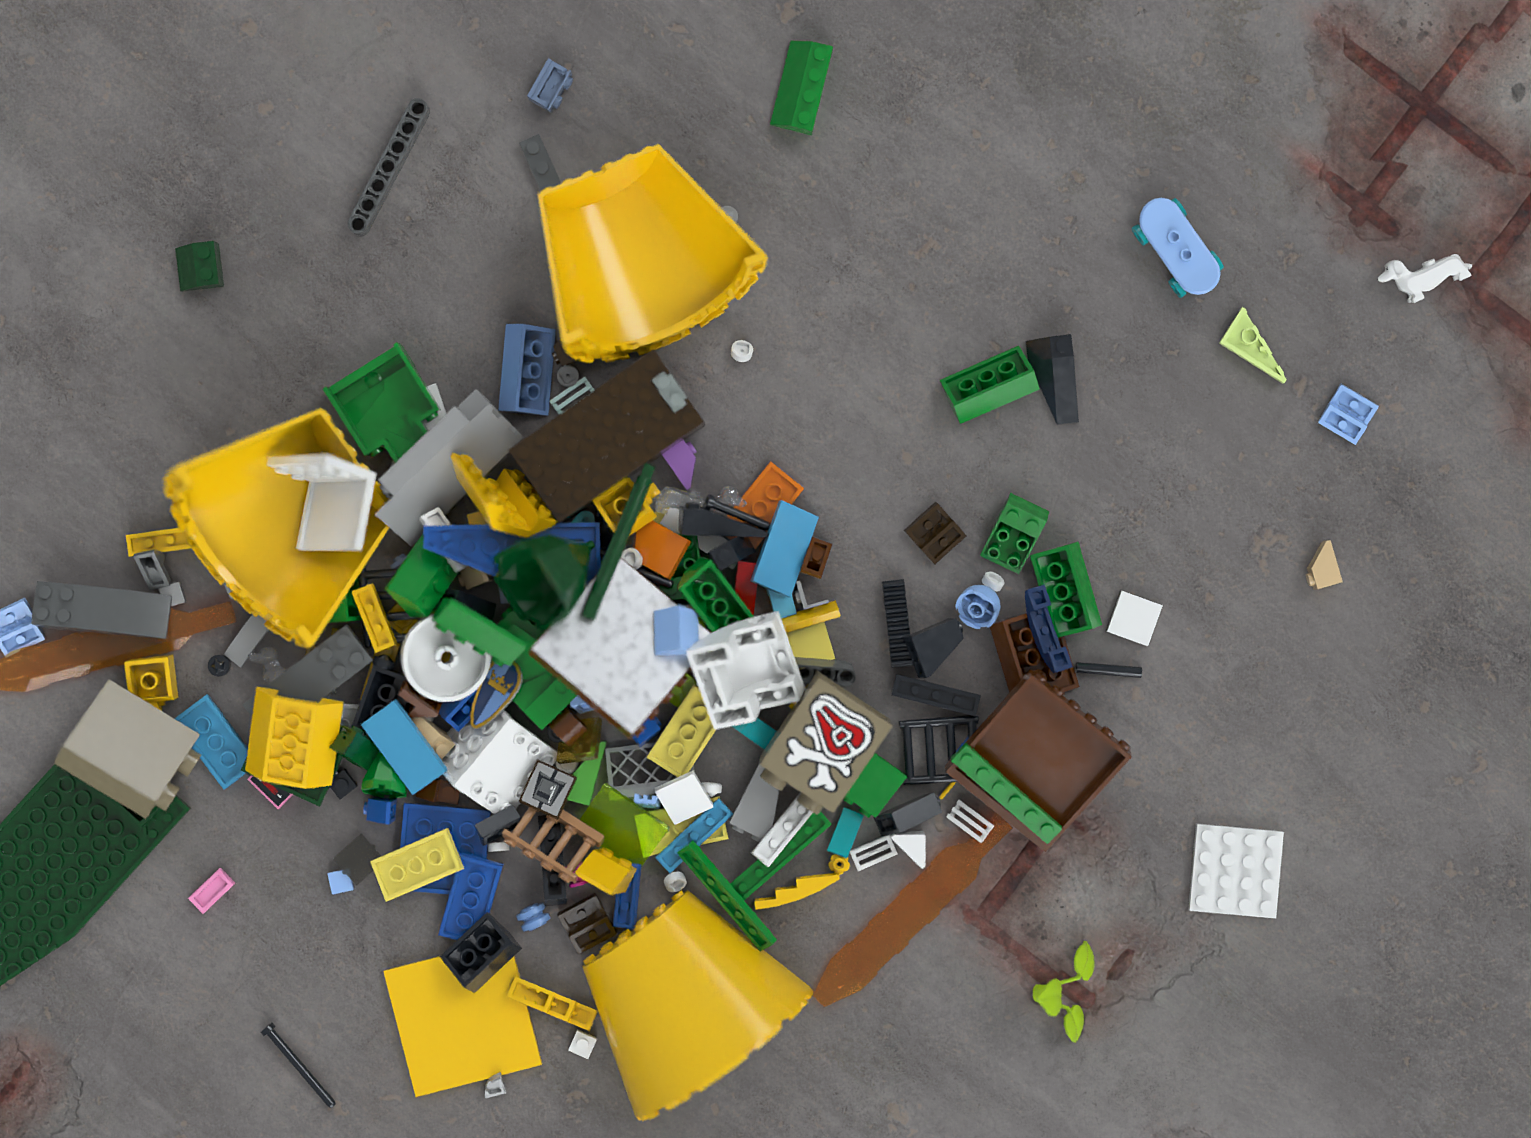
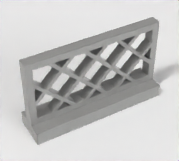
(630, 790)

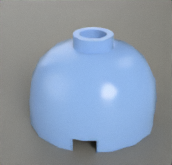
(978, 606)

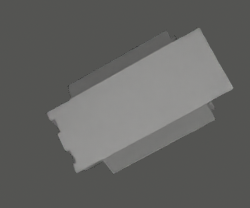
(426, 473)

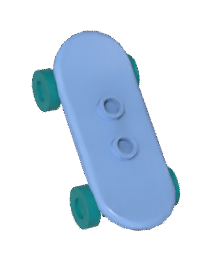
(1179, 247)

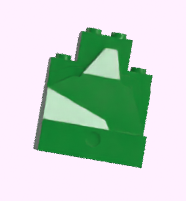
(385, 404)
(540, 693)

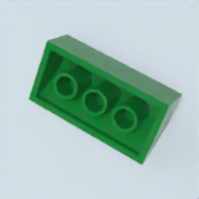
(801, 86)
(989, 384)
(421, 581)
(1068, 588)
(712, 596)
(477, 631)

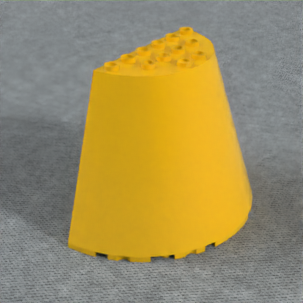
(640, 256)
(248, 524)
(686, 1001)

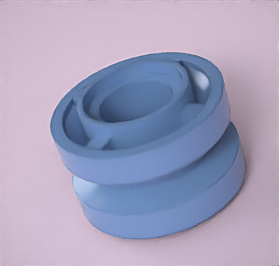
(533, 916)

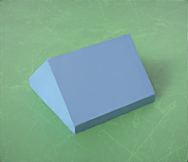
(675, 630)

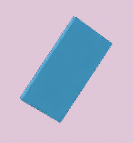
(784, 549)
(218, 742)
(404, 747)

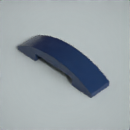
(1043, 630)

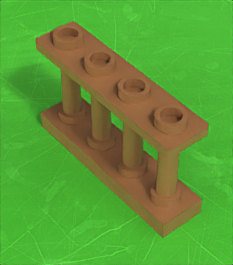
(572, 827)

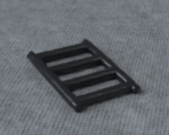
(383, 595)
(928, 724)

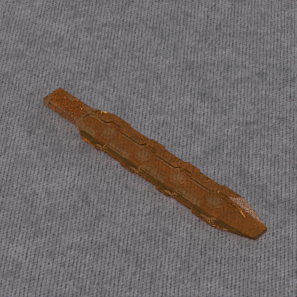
(89, 651)
(906, 915)

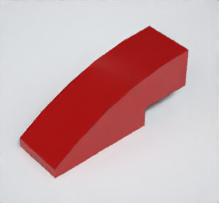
(744, 587)

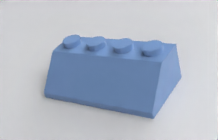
(527, 369)

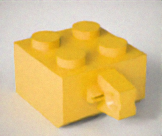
(614, 500)
(152, 679)

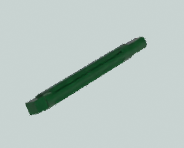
(618, 543)

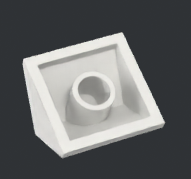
(913, 844)

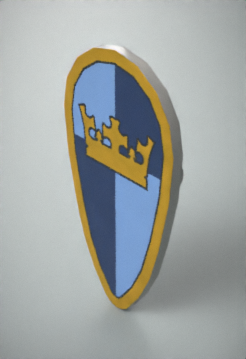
(495, 693)

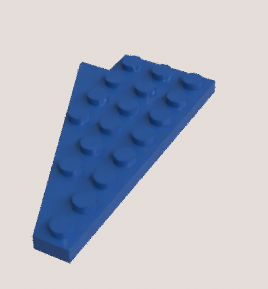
(479, 543)

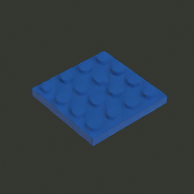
(425, 819)

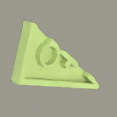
(1245, 341)

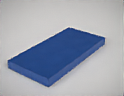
(470, 895)

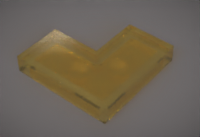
(585, 747)

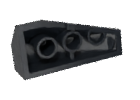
(1055, 373)

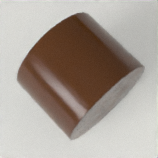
(568, 726)

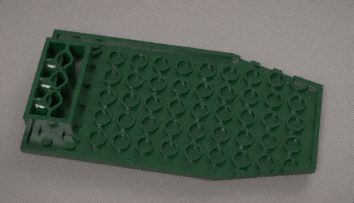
(64, 860)

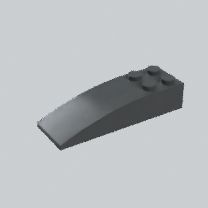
(101, 610)
(321, 669)

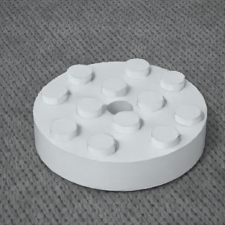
(430, 675)

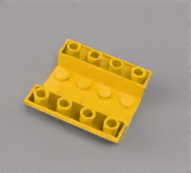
(505, 503)
(293, 739)

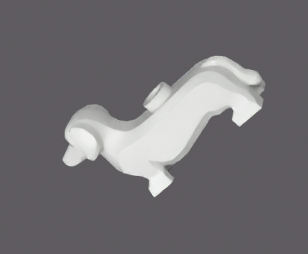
(1425, 278)

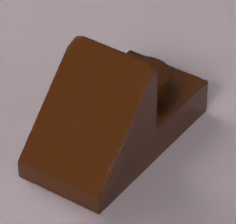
(816, 557)
(420, 705)
(441, 791)

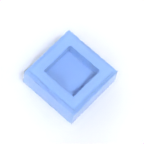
(339, 882)

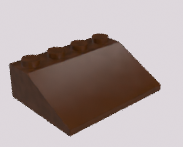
(1020, 654)

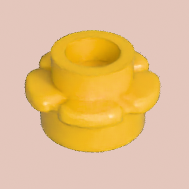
(838, 869)

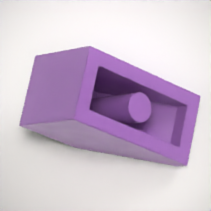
(682, 462)

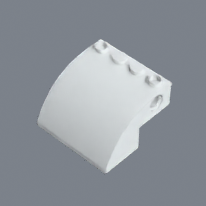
(745, 670)

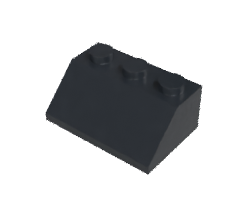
(379, 692)
(480, 952)

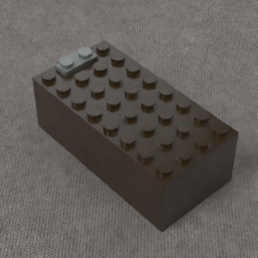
(607, 436)

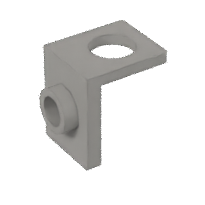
(799, 594)

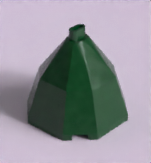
(543, 577)

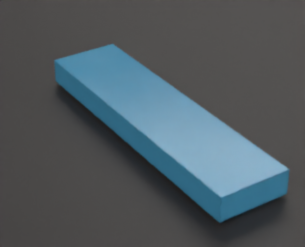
(697, 831)

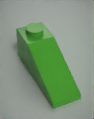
(586, 778)

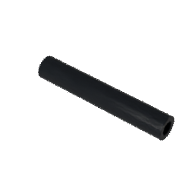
(1112, 670)

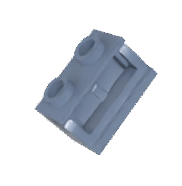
(550, 86)

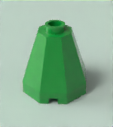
(383, 780)

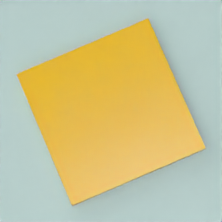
(455, 1033)

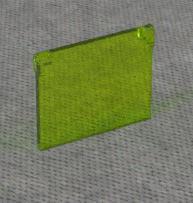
(625, 825)

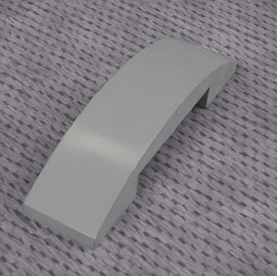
(246, 640)

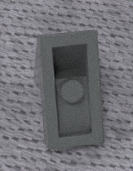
(153, 569)

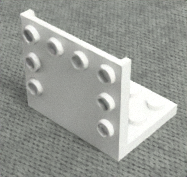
(334, 503)
(494, 761)

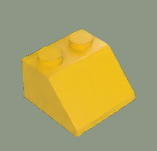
(606, 871)

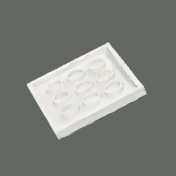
(1236, 870)

